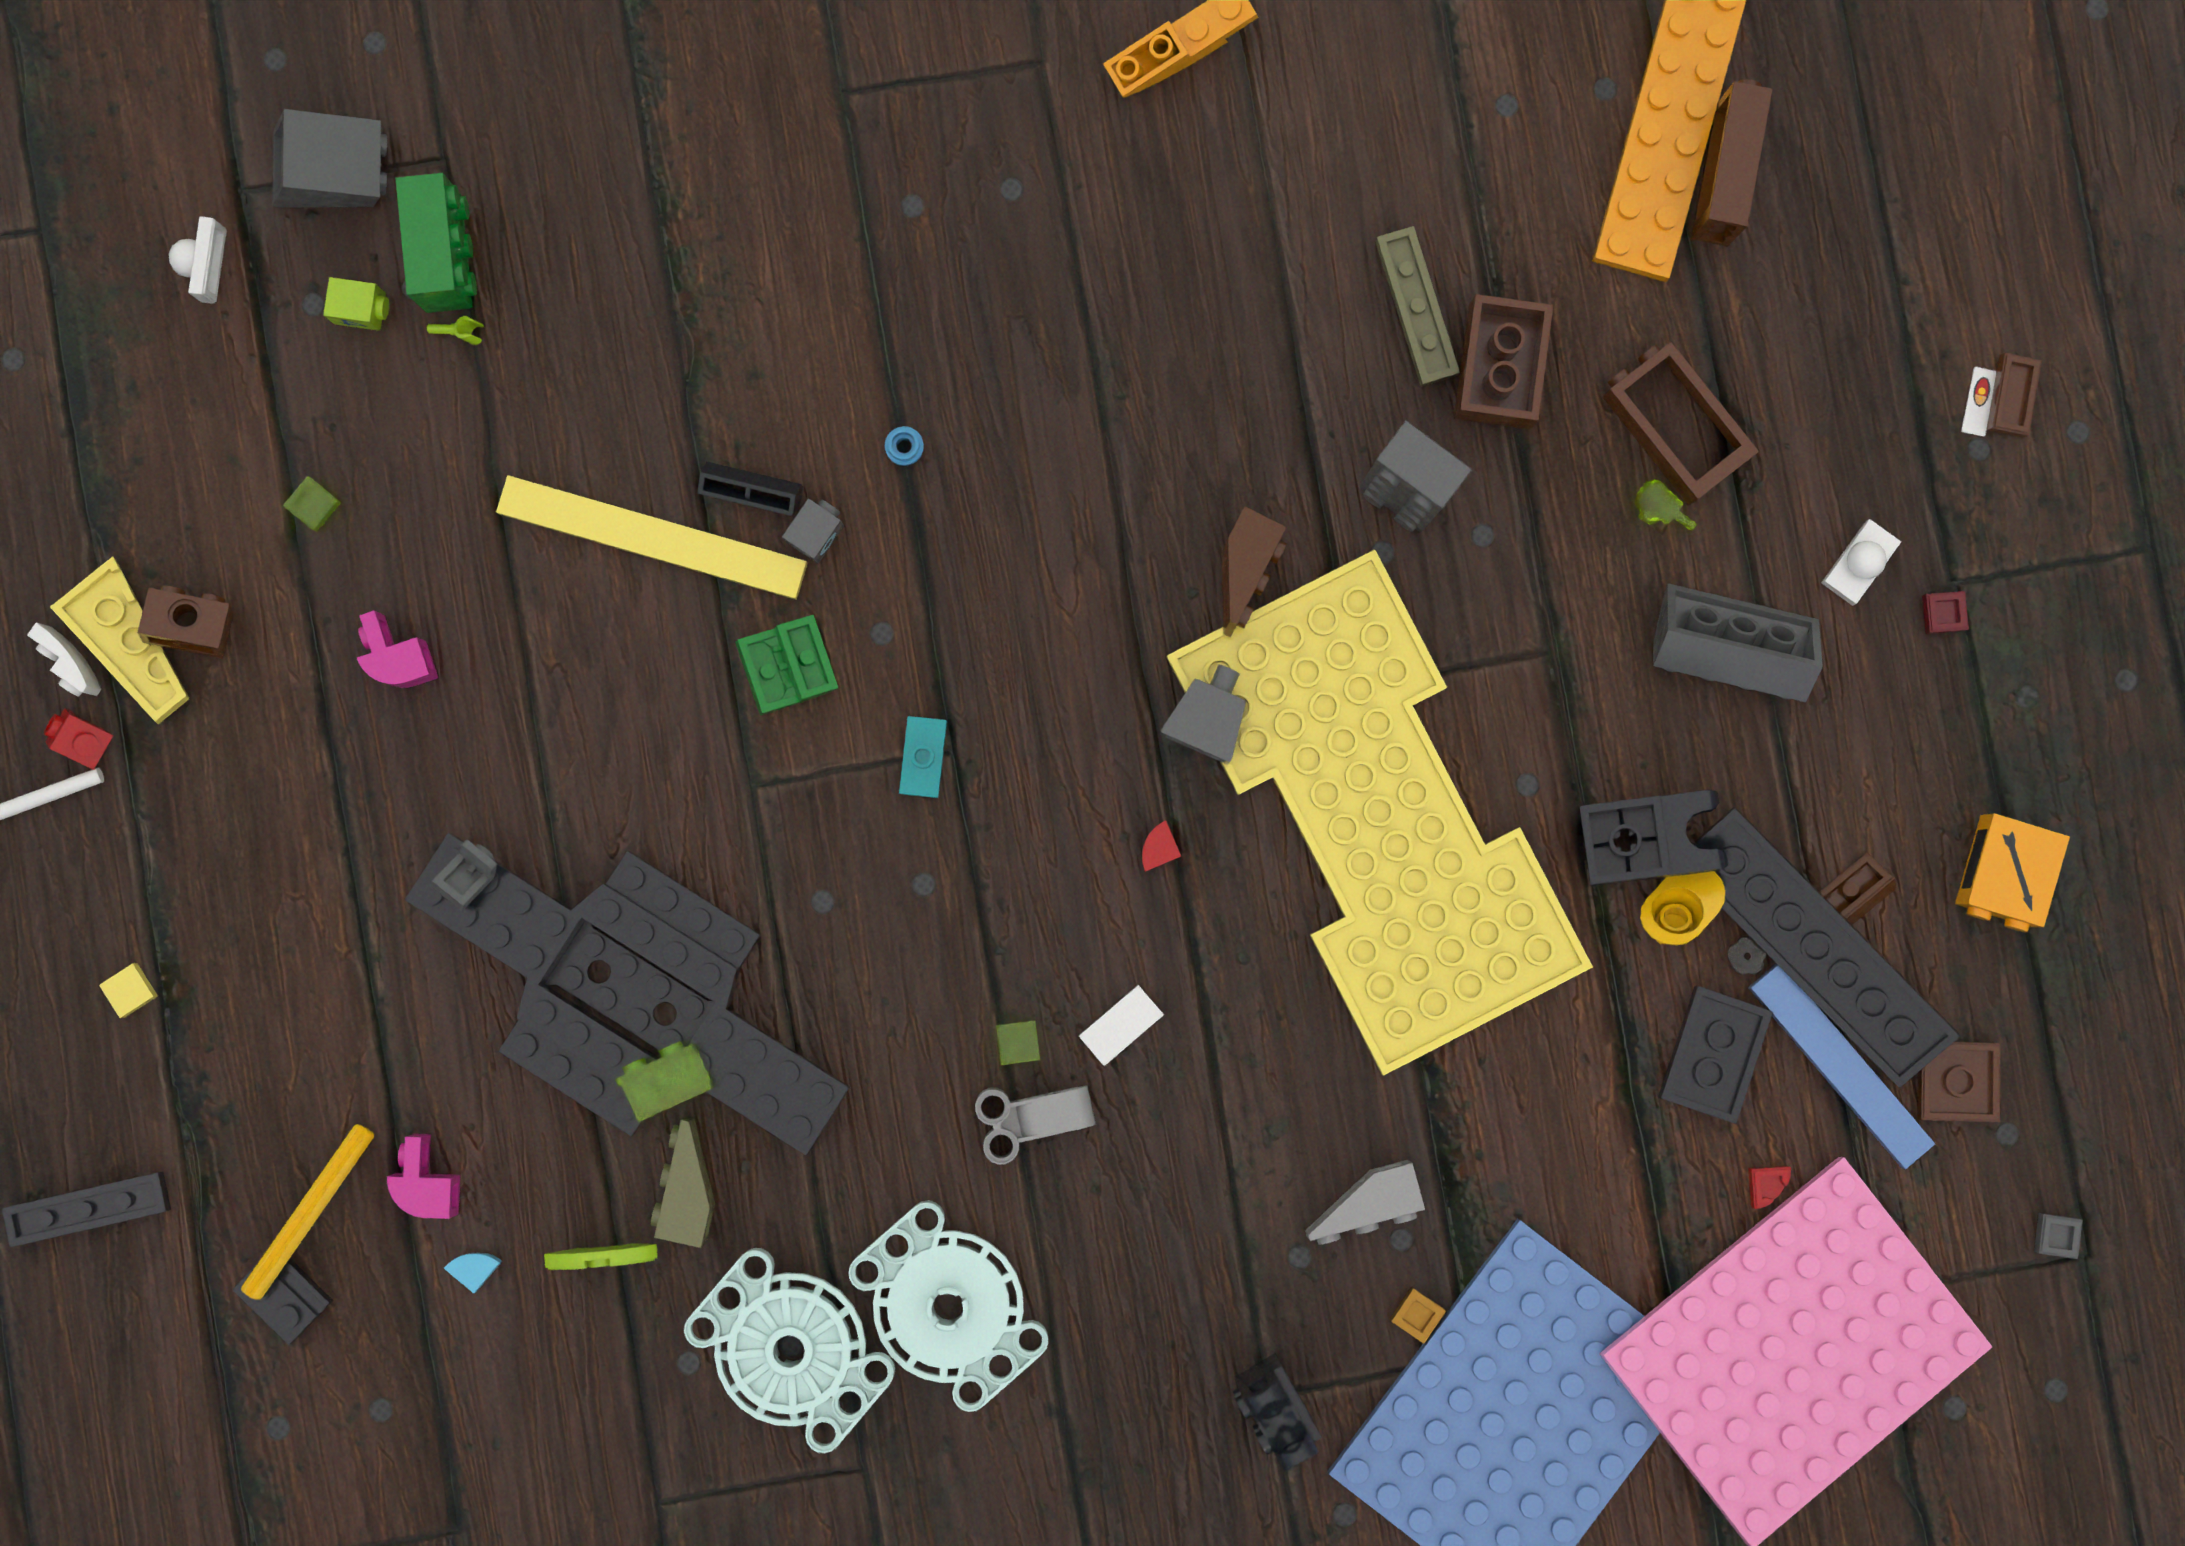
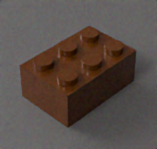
(1503, 361)

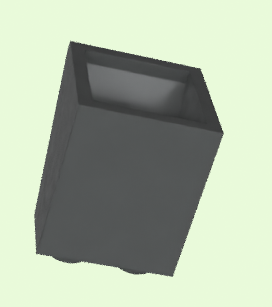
(327, 161)

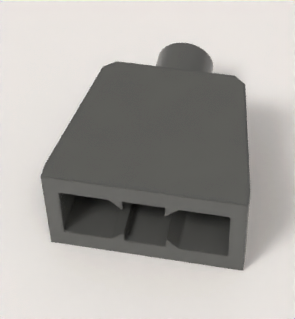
(1208, 716)

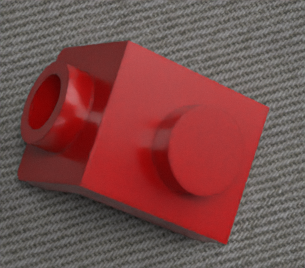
(77, 738)

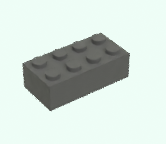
(1413, 478)

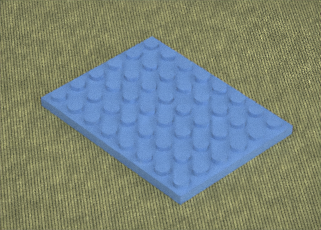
(1506, 1411)

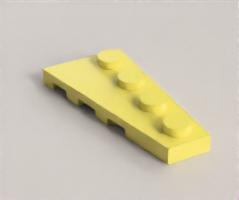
(107, 620)

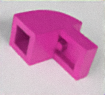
(398, 664)
(416, 1189)

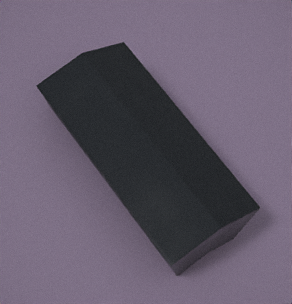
(752, 482)

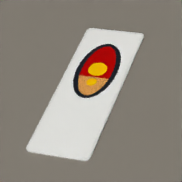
(1979, 401)

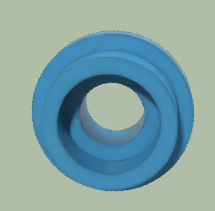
(900, 434)

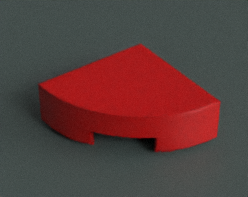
(1159, 847)
(1767, 1184)

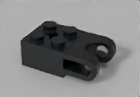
(1660, 838)
(1280, 1414)

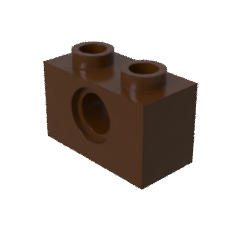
(205, 636)

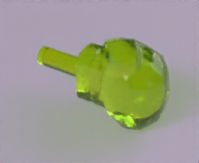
(1659, 503)

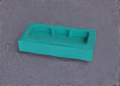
(923, 757)

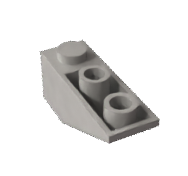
(1375, 1197)

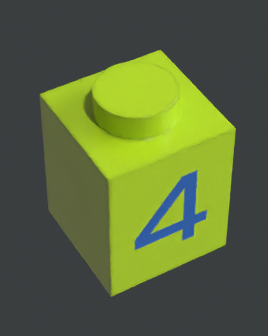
(355, 304)

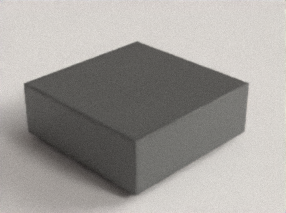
(2058, 1235)

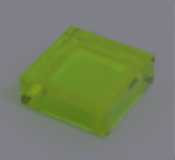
(312, 503)
(1018, 1042)

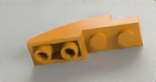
(1178, 44)

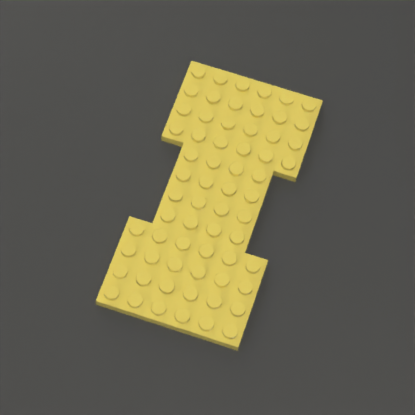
(1432, 916)

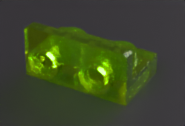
(665, 1081)

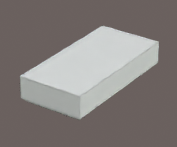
(1121, 1025)

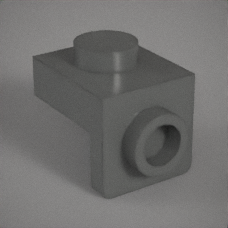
(466, 875)

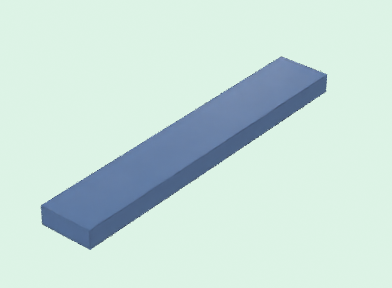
(1842, 1066)

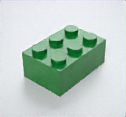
(435, 243)

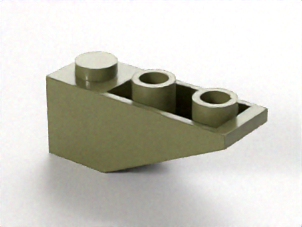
(688, 1195)

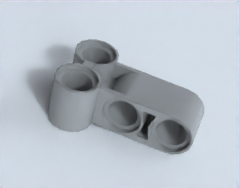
(1035, 1117)

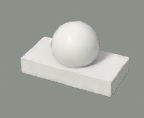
(201, 259)
(1861, 562)

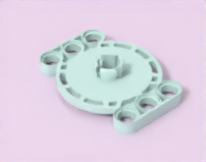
(956, 1270)
(789, 1386)

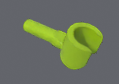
(461, 329)

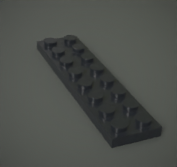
(1825, 952)

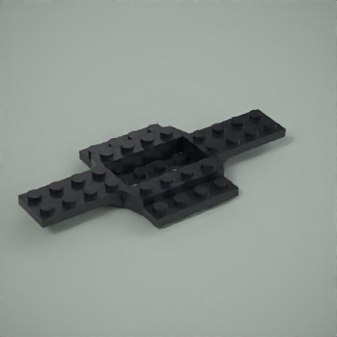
(669, 929)

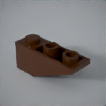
(1244, 559)

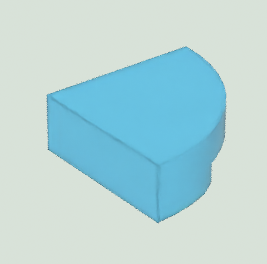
(473, 1269)

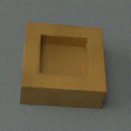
(1417, 1315)

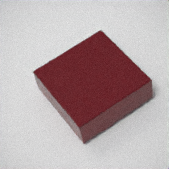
(1945, 612)

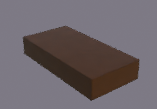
(2014, 395)

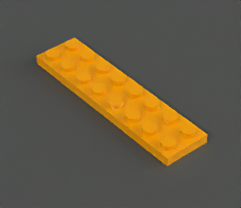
(1668, 136)

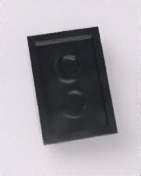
(1715, 1054)

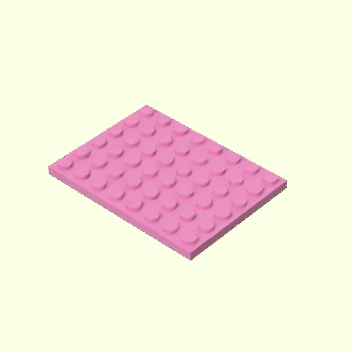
(1796, 1351)

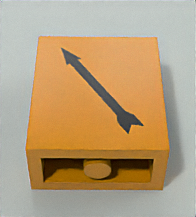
(2011, 872)

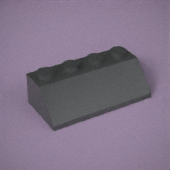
(1737, 643)

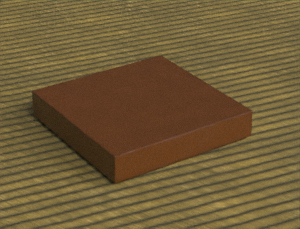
(1961, 1084)

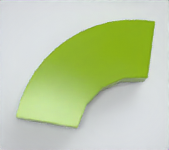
(600, 1256)

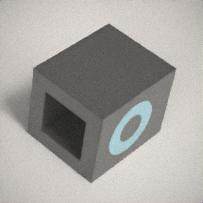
(814, 529)

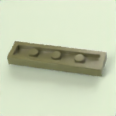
(1417, 306)

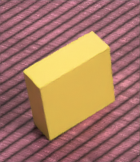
(128, 990)

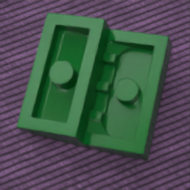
(786, 665)

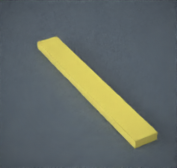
(652, 537)

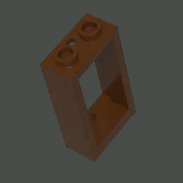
(1731, 163)
(1652, 442)

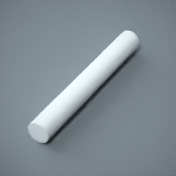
(51, 793)

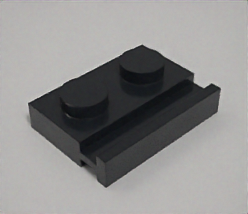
(289, 1303)

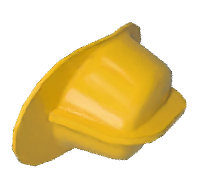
(1682, 907)

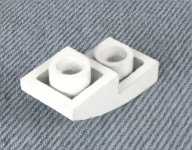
(69, 665)

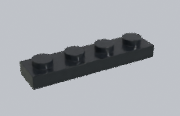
(86, 1209)

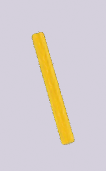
(307, 1212)

